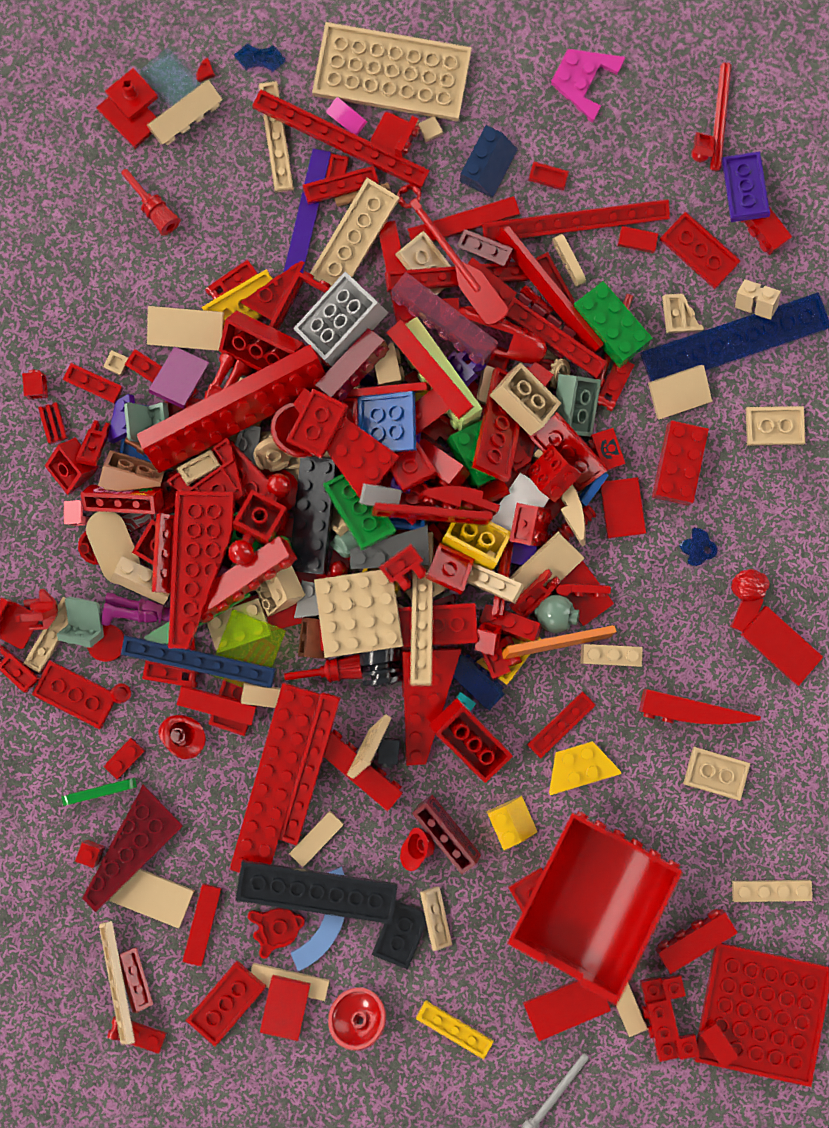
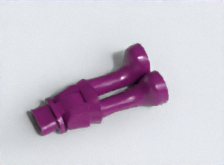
(144, 610)

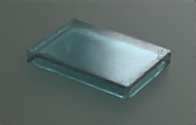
(169, 77)

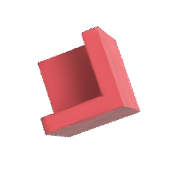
(74, 513)

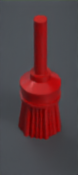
(154, 207)
(333, 670)

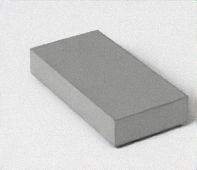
(379, 494)

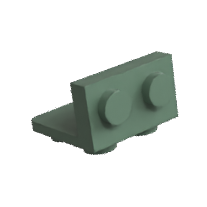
(143, 417)
(84, 623)

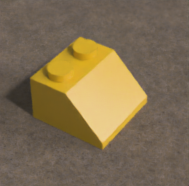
(512, 822)

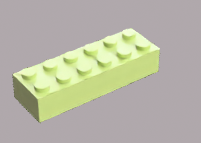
(426, 340)

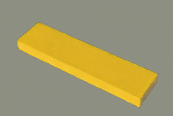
(454, 1029)

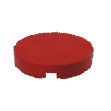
(109, 646)

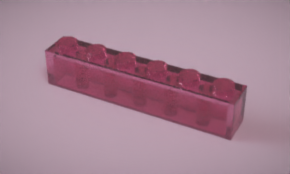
(444, 319)

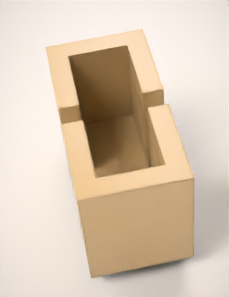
(766, 299)

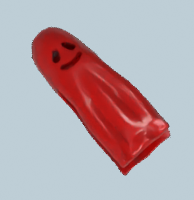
(525, 345)

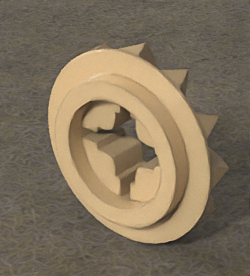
(559, 365)

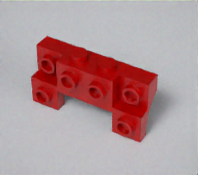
(659, 1011)

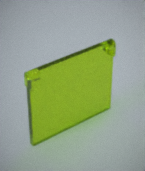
(249, 641)

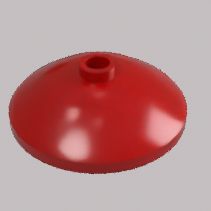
(281, 427)
(345, 1018)

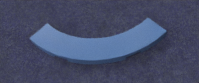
(321, 940)

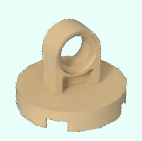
(269, 455)

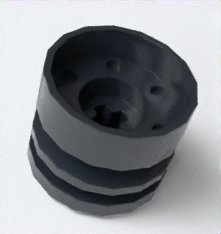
(381, 667)

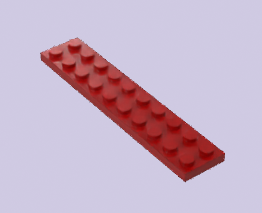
(276, 776)

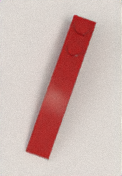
(390, 246)
(687, 710)

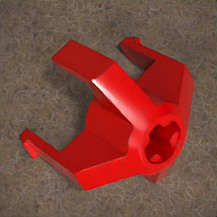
(43, 609)

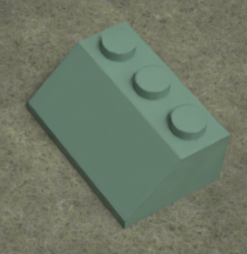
(578, 402)

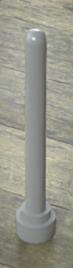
(534, 1122)

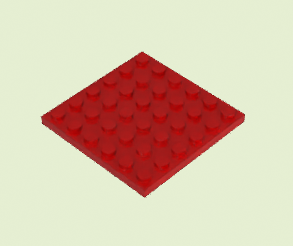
(767, 1011)

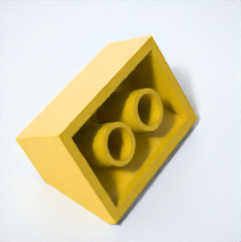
(480, 542)

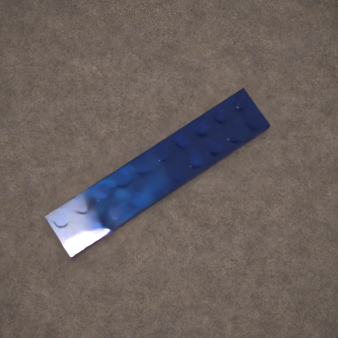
(738, 338)

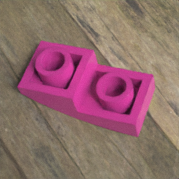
(346, 116)

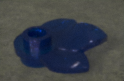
(695, 547)

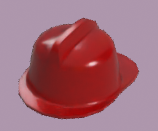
(416, 848)

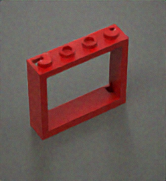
(290, 297)

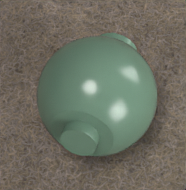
(556, 614)

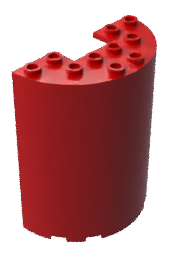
(595, 906)

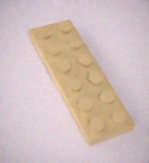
(355, 233)

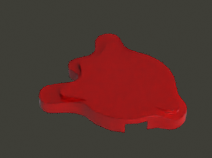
(276, 928)

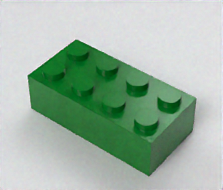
(613, 324)

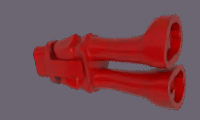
(227, 362)

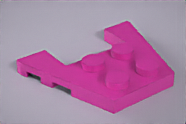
(577, 74)

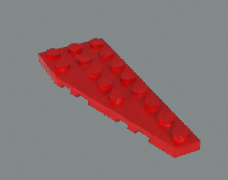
(199, 545)

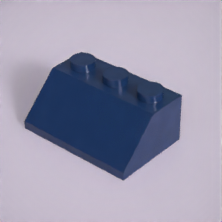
(488, 161)

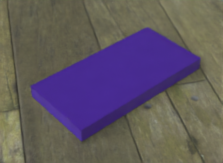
(745, 187)

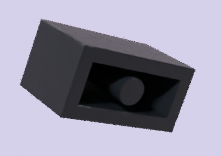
(388, 752)

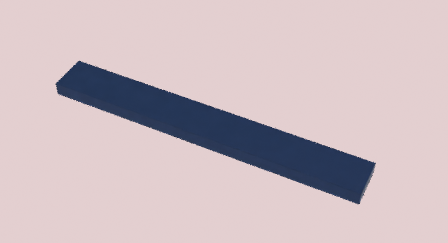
(198, 661)

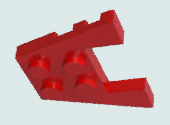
(223, 479)

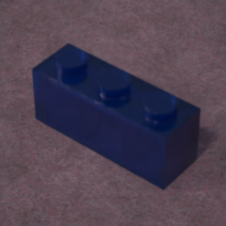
(477, 682)

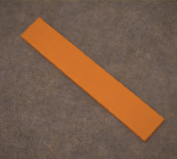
(558, 642)

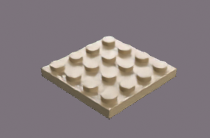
(358, 613)

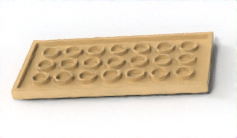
(391, 71)

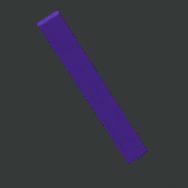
(307, 213)

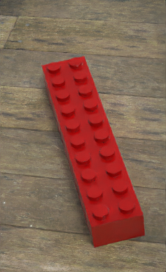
(231, 409)

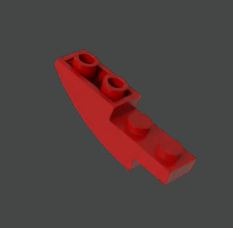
(455, 496)

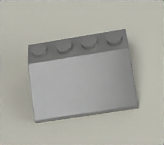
(340, 319)

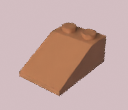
(128, 473)

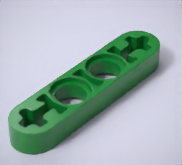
(99, 791)

